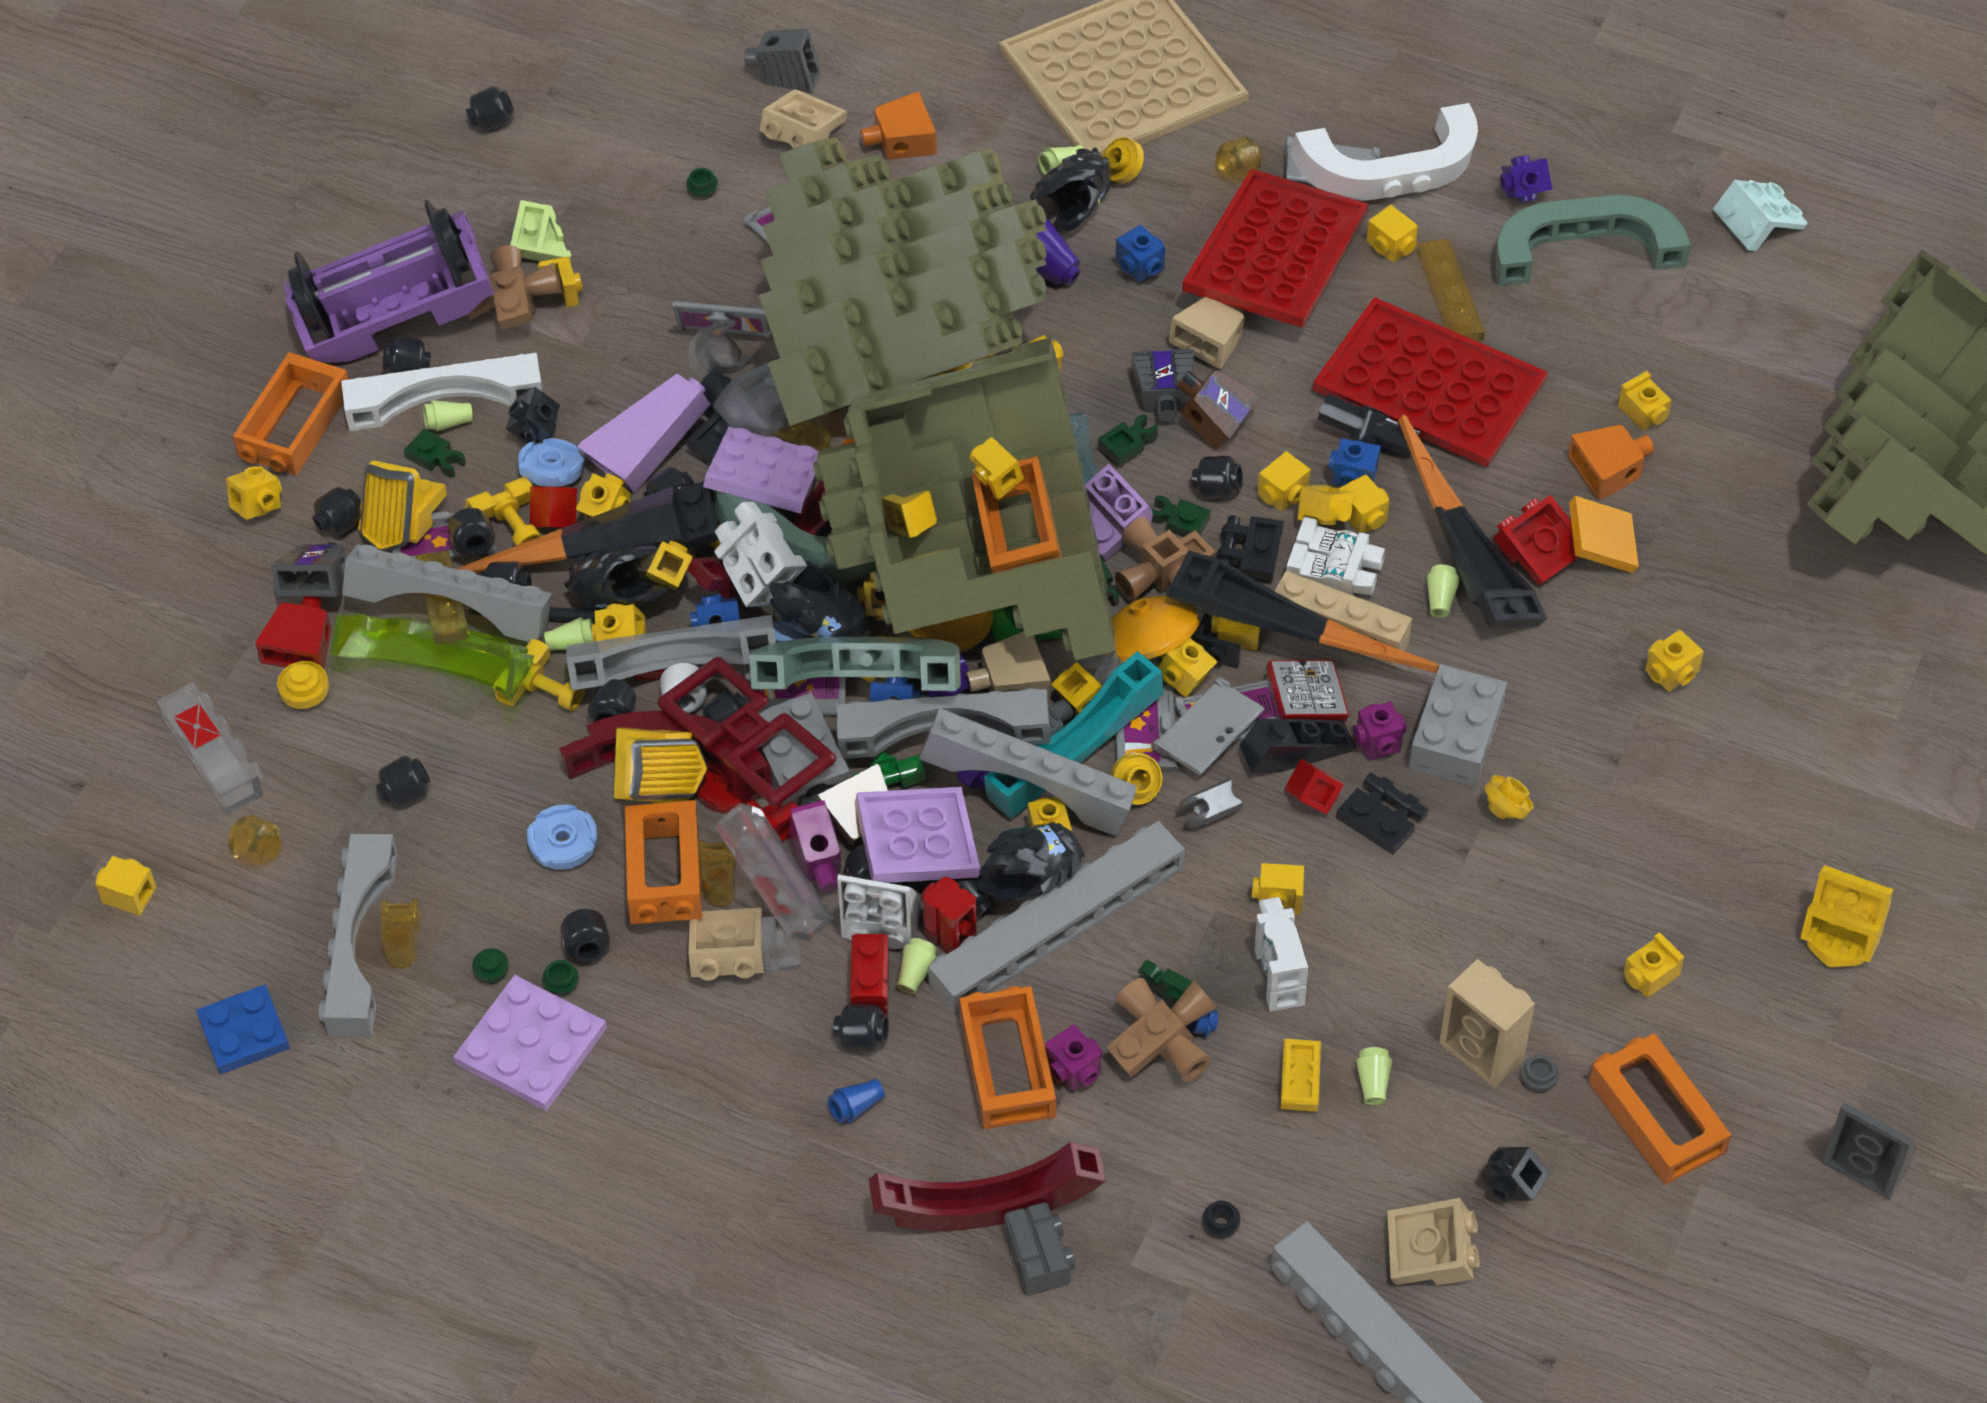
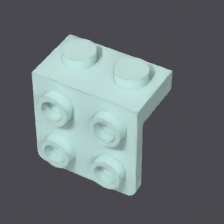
(1755, 209)

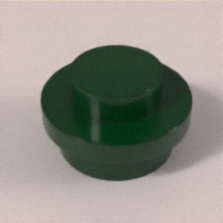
(701, 182)
(490, 965)
(560, 977)

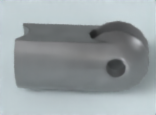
(1210, 804)

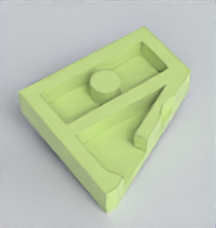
(538, 233)

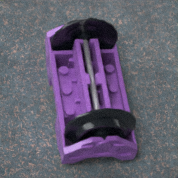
(387, 287)

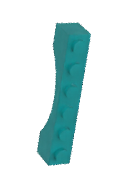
(1121, 699)

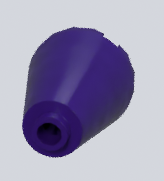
(1060, 259)

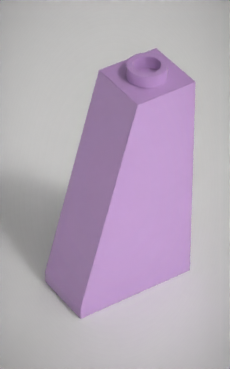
(646, 432)

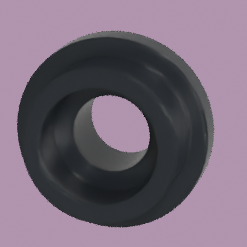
(1224, 1210)

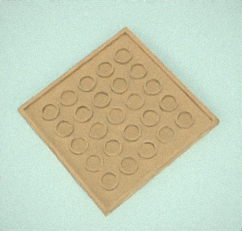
(1123, 72)

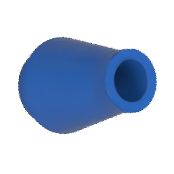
(853, 1100)

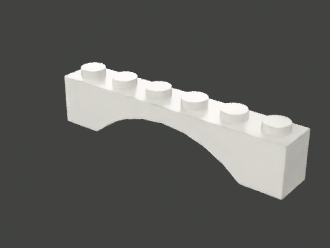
(377, 399)

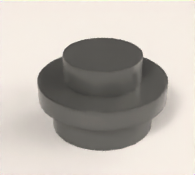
(1539, 1073)

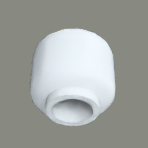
(674, 675)

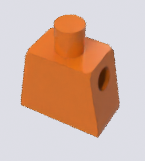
(902, 129)
(1609, 458)

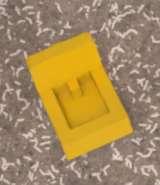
(570, 281)

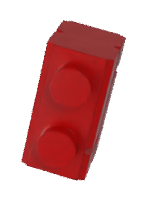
(948, 914)
(870, 970)

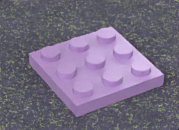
(762, 469)
(917, 835)
(530, 1042)

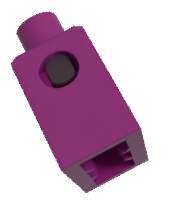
(816, 844)

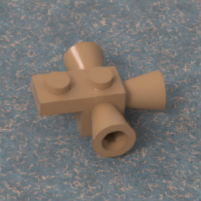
(514, 289)
(1160, 557)
(1161, 1030)

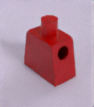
(296, 634)

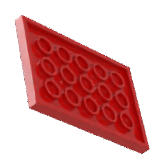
(1275, 248)
(1439, 379)

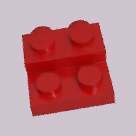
(1538, 539)

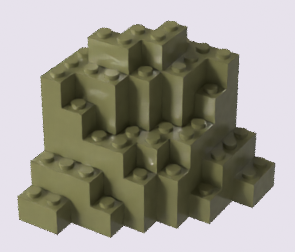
(891, 275)
(1913, 414)
(922, 441)

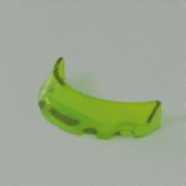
(411, 643)

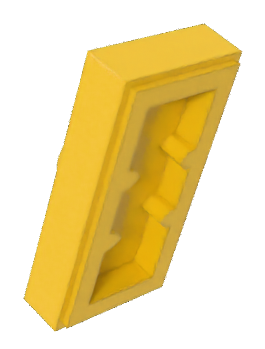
(1300, 1075)

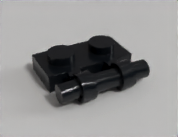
(1261, 545)
(1377, 821)

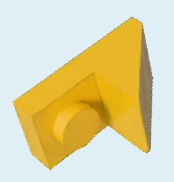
(909, 514)

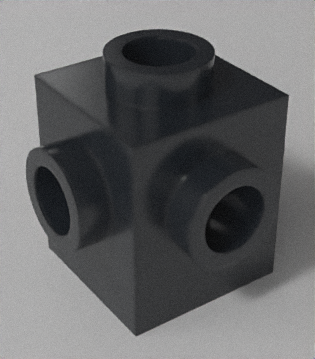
(533, 416)
(1514, 1174)

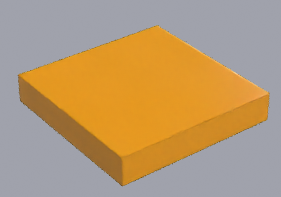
(1603, 534)

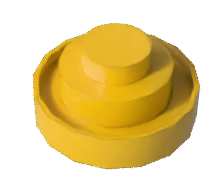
(1124, 159)
(303, 685)
(1140, 771)
(1508, 797)

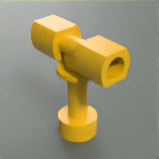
(505, 507)
(535, 679)

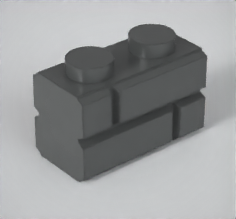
(1038, 1249)

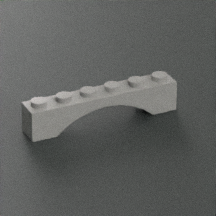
(512, 608)
(619, 658)
(873, 726)
(967, 745)
(368, 874)

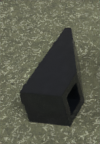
(1281, 743)

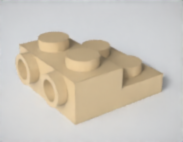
(800, 119)
(726, 943)
(1432, 1243)

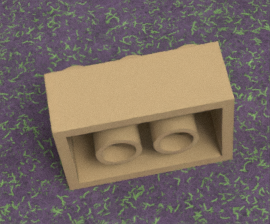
(1486, 1022)

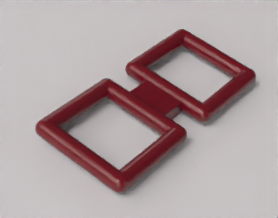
(747, 731)

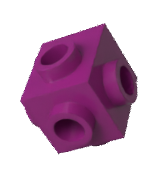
(1379, 730)
(1073, 1058)

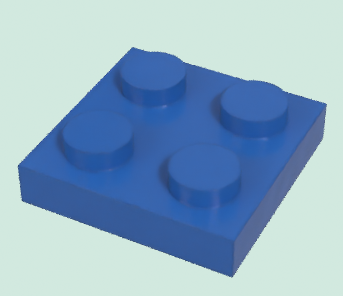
(243, 1029)

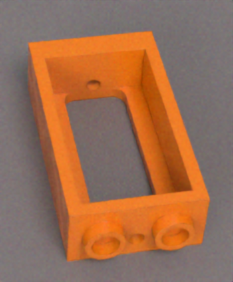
(290, 377)
(1035, 485)
(666, 902)
(1018, 1006)
(1663, 1156)

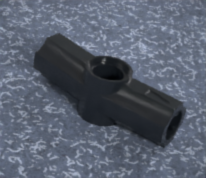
(1364, 424)

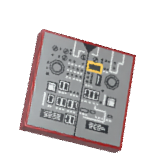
(1307, 689)

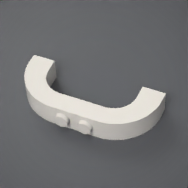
(1391, 175)

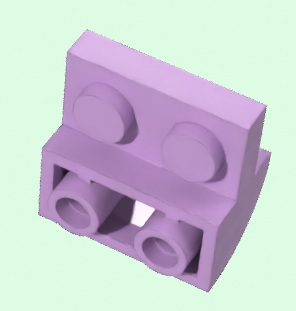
(1113, 508)

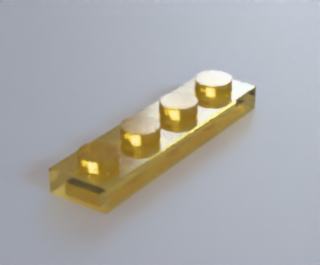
(1450, 288)
(444, 614)

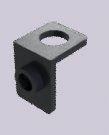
(1222, 651)

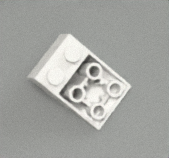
(878, 909)

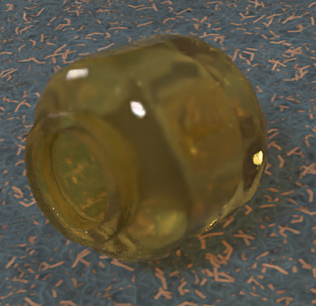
(1238, 157)
(254, 840)

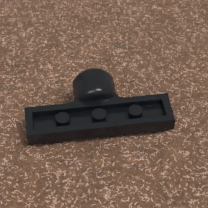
(710, 435)

